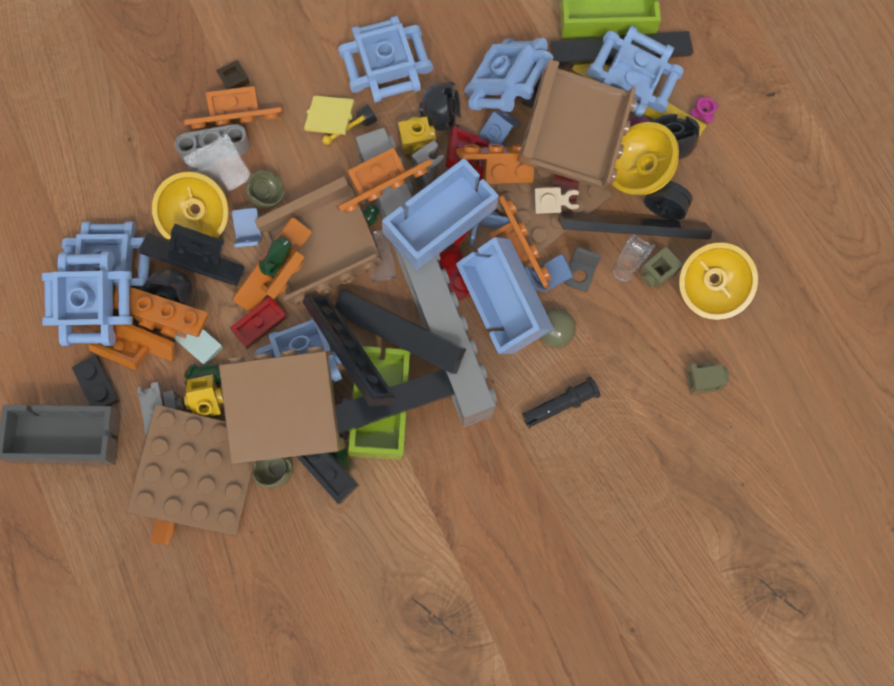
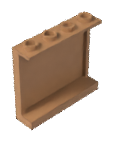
(577, 127)
(336, 248)
(280, 406)

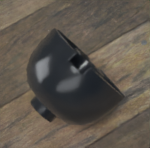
(441, 106)
(684, 130)
(171, 286)

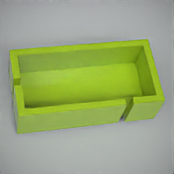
(595, 17)
(385, 437)

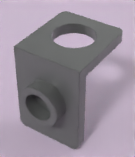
(585, 261)

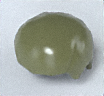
(264, 189)
(563, 331)
(273, 472)

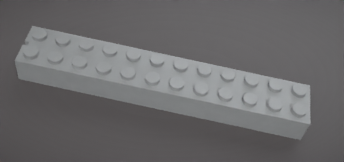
(434, 301)

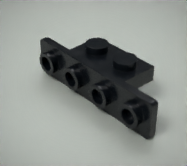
(194, 253)

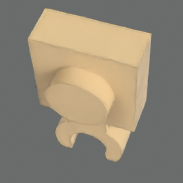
(549, 199)

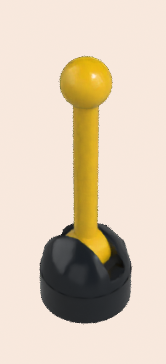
(364, 117)

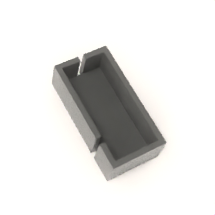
(59, 435)

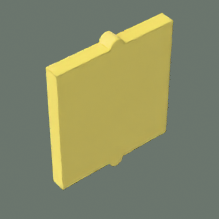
(329, 115)

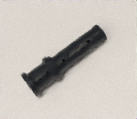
(572, 397)

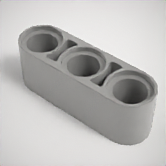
(201, 138)

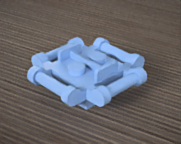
(385, 58)
(637, 69)
(508, 73)
(114, 238)
(86, 298)
(300, 338)

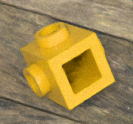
(415, 134)
(203, 396)

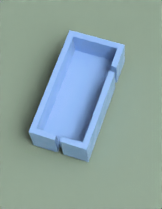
(440, 214)
(504, 296)

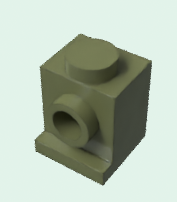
(664, 262)
(706, 378)

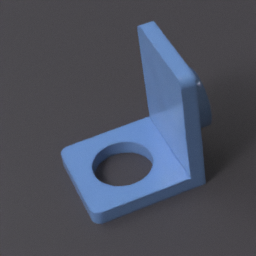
(499, 127)
(493, 220)
(246, 228)
(558, 270)

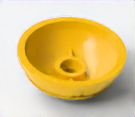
(646, 146)
(178, 194)
(732, 290)

